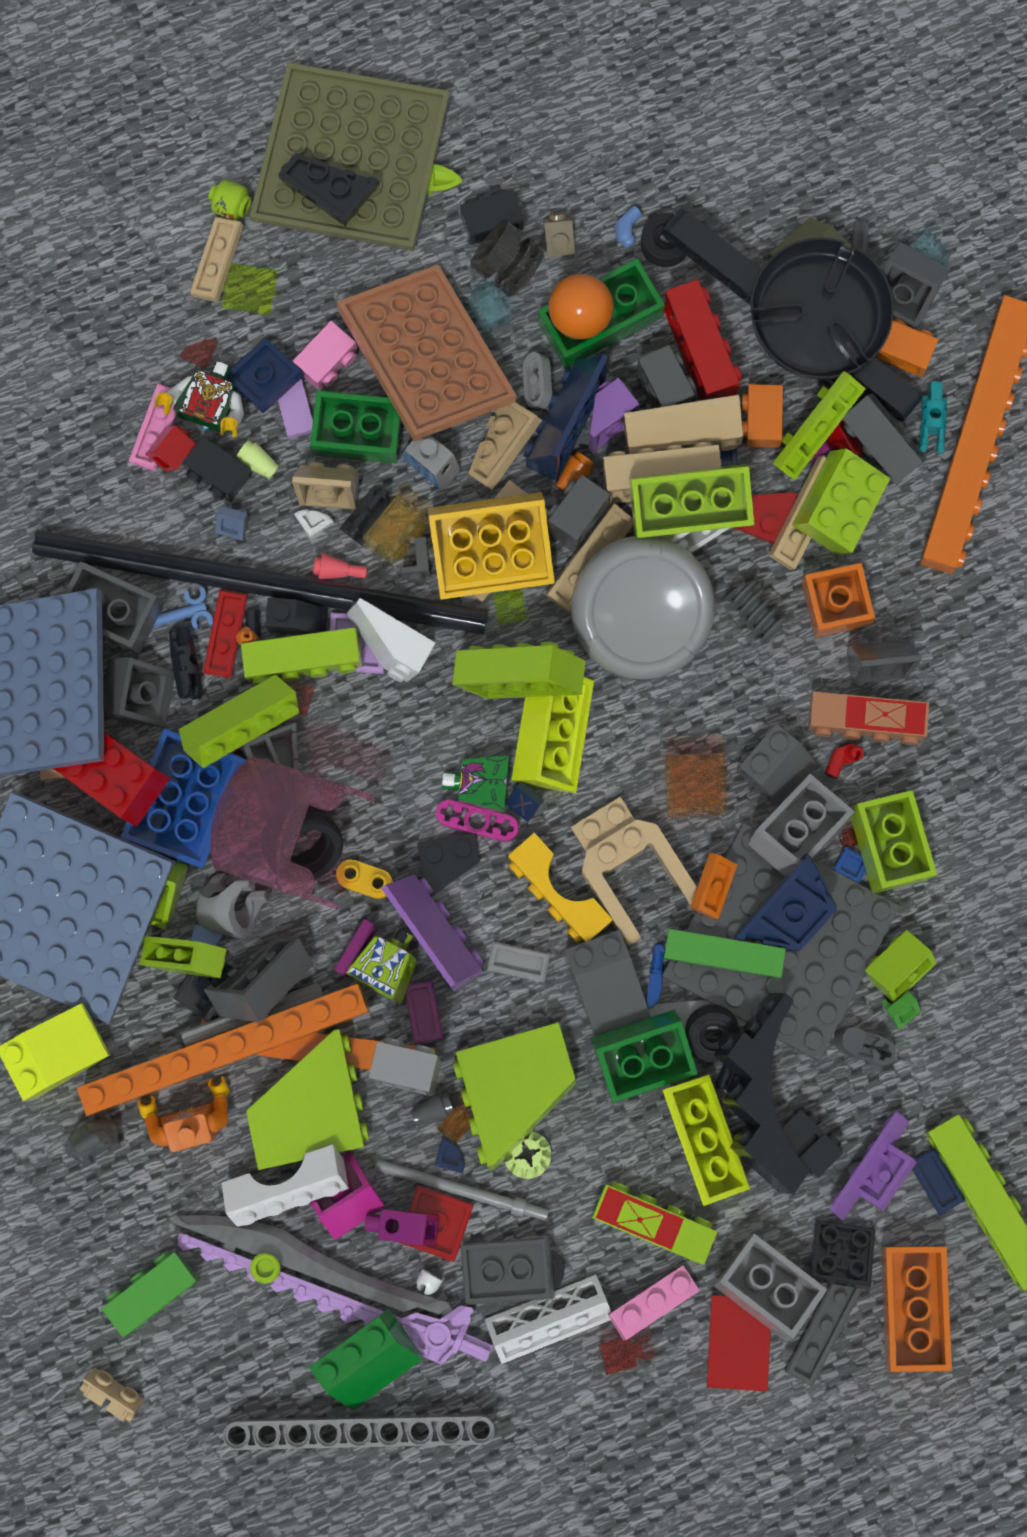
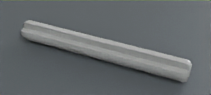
(222, 1024)

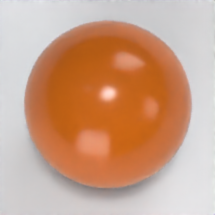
(580, 306)

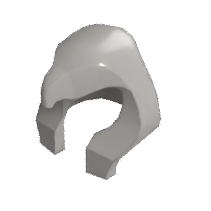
(217, 907)

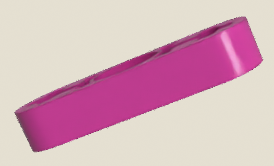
(457, 808)

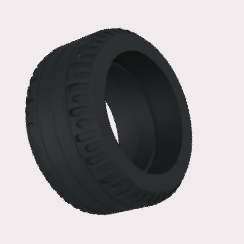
(328, 848)

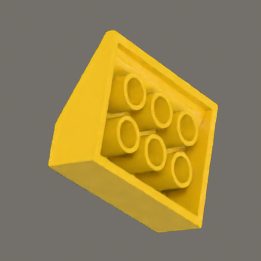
(491, 545)

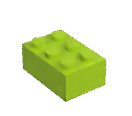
(841, 501)
(893, 842)

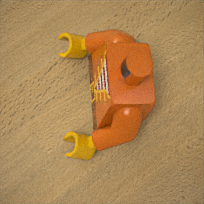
(189, 1125)

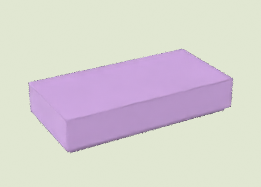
(296, 411)

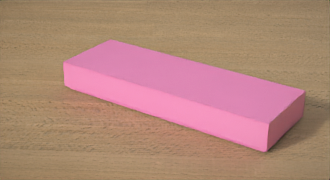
(151, 428)

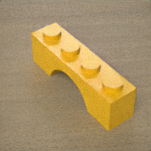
(584, 918)

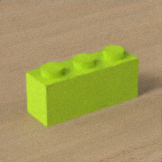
(183, 956)

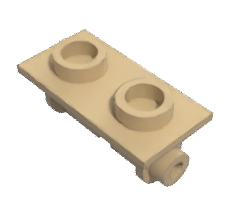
(101, 1386)

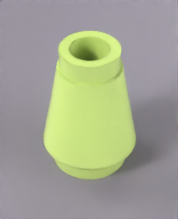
(257, 459)

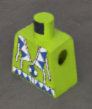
(386, 966)

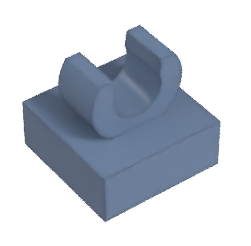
(231, 522)

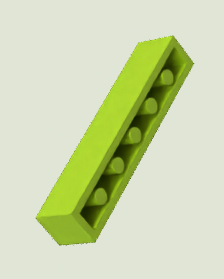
(983, 1193)

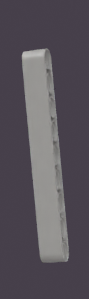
(344, 1435)

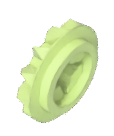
(540, 1160)

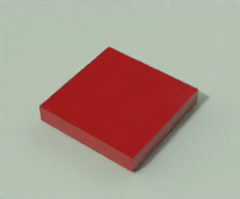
(452, 1221)

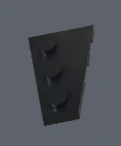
(329, 188)

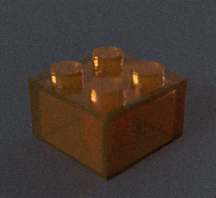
(694, 785)

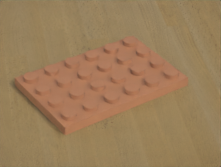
(426, 352)

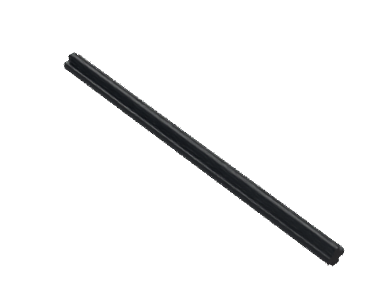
(257, 581)

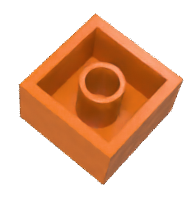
(838, 600)

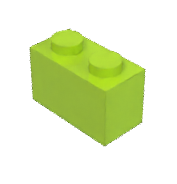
(900, 966)

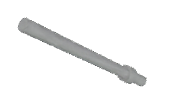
(517, 1206)

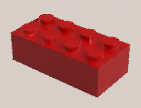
(700, 341)
(120, 782)

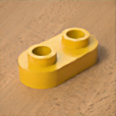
(364, 878)

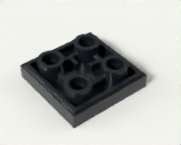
(842, 1254)

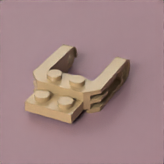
(611, 840)

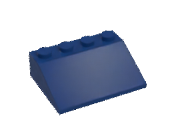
(184, 811)

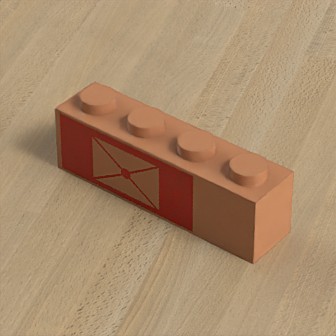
(868, 717)

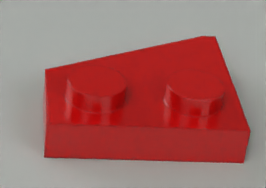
(769, 515)

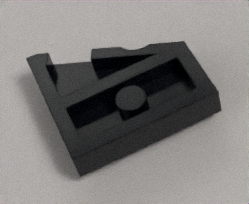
(447, 859)

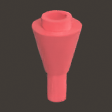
(330, 568)

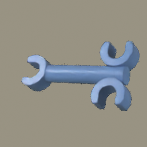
(196, 610)

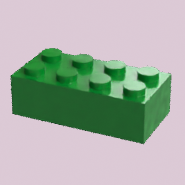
(634, 307)

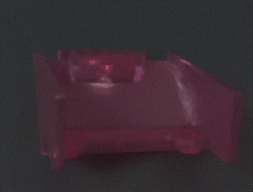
(262, 820)

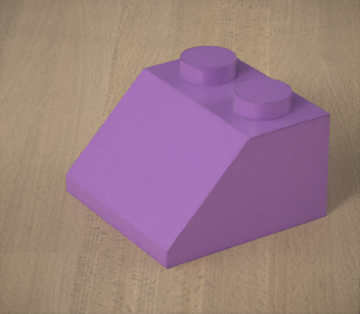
(608, 412)

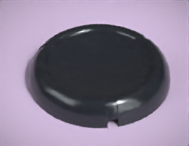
(821, 308)

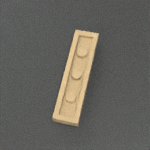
(610, 528)
(790, 541)

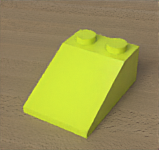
(53, 1052)

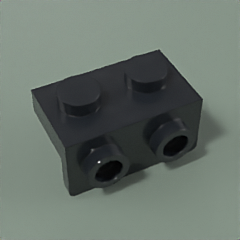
(193, 996)

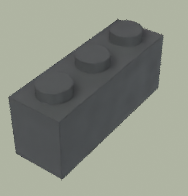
(883, 438)

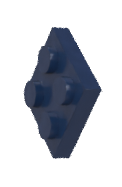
(264, 375)

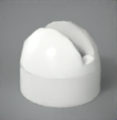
(429, 1280)

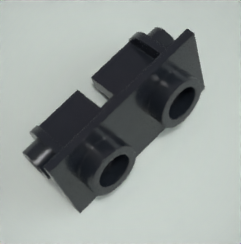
(366, 514)

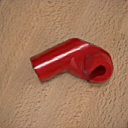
(842, 756)

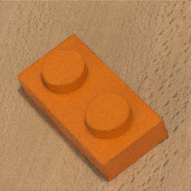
(714, 886)

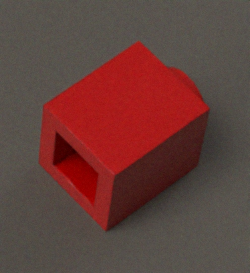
(171, 448)

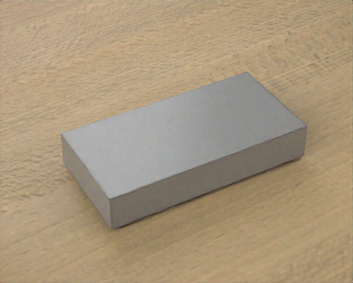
(518, 962)

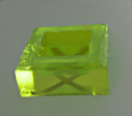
(509, 607)

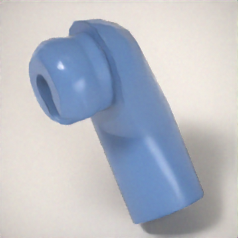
(624, 225)

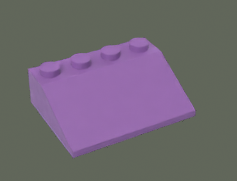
(433, 930)

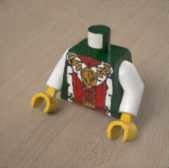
(206, 400)

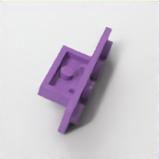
(879, 1172)

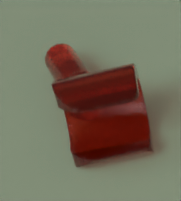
(849, 838)

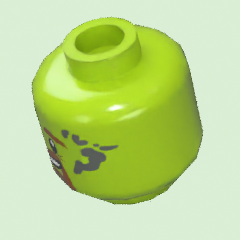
(230, 199)

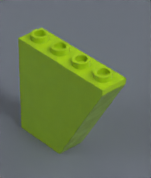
(513, 1087)
(309, 1108)

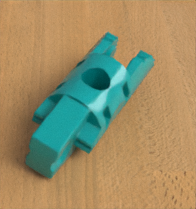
(933, 406)

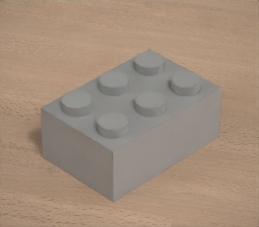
(801, 825)
(770, 1287)

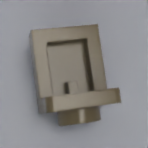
(559, 235)

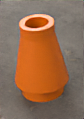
(574, 468)

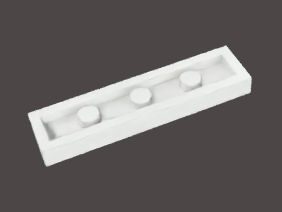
(551, 1324)

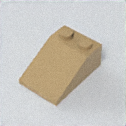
(326, 485)

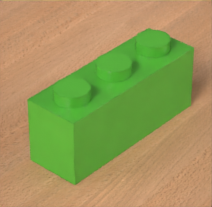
(149, 1293)

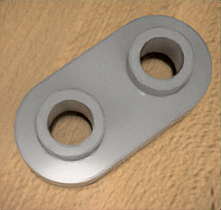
(537, 380)

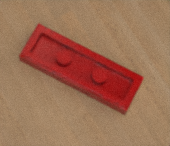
(223, 643)

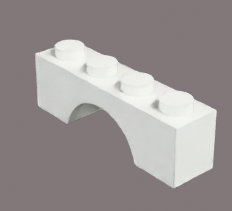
(318, 1177)

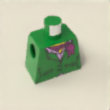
(481, 782)

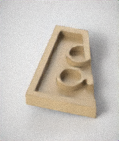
(506, 437)

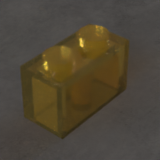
(395, 530)

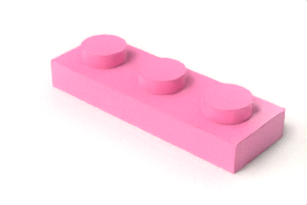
(653, 1302)

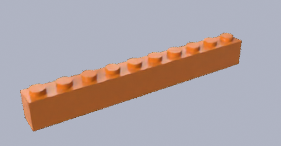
(977, 438)
(223, 1050)

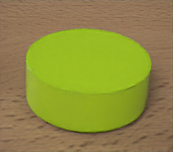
(265, 1268)

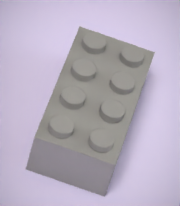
(405, 1068)

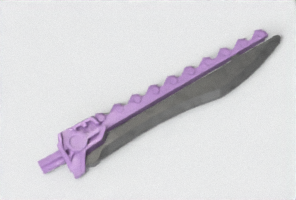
(432, 1336)

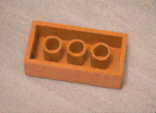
(916, 1308)

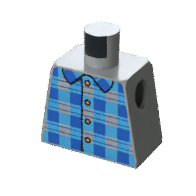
(429, 459)

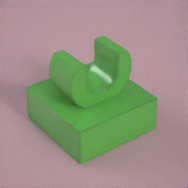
(902, 1010)

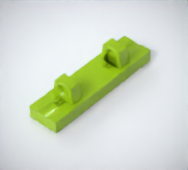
(818, 425)

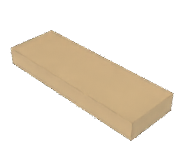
(216, 259)

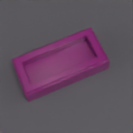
(358, 943)
(423, 1012)

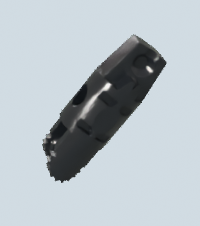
(185, 663)

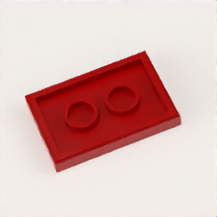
(736, 1348)

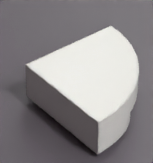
(313, 521)

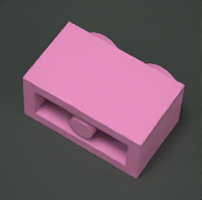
(326, 356)

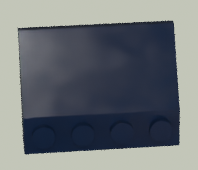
(567, 416)

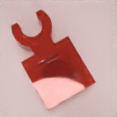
(621, 1355)

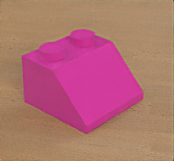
(350, 1206)

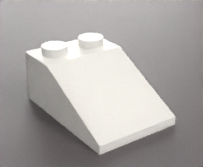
(392, 642)

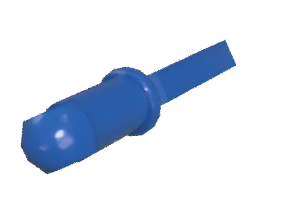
(656, 973)

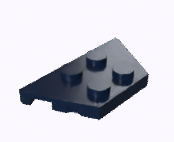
(792, 909)

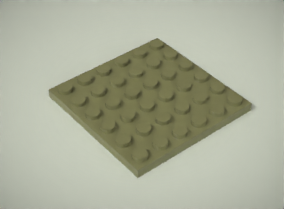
(358, 126)

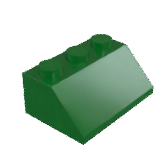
(367, 1361)

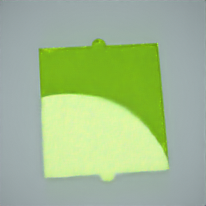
(249, 289)

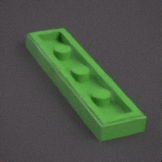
(724, 953)

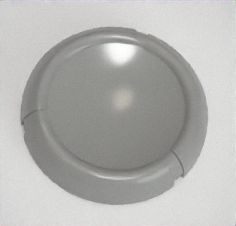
(643, 607)

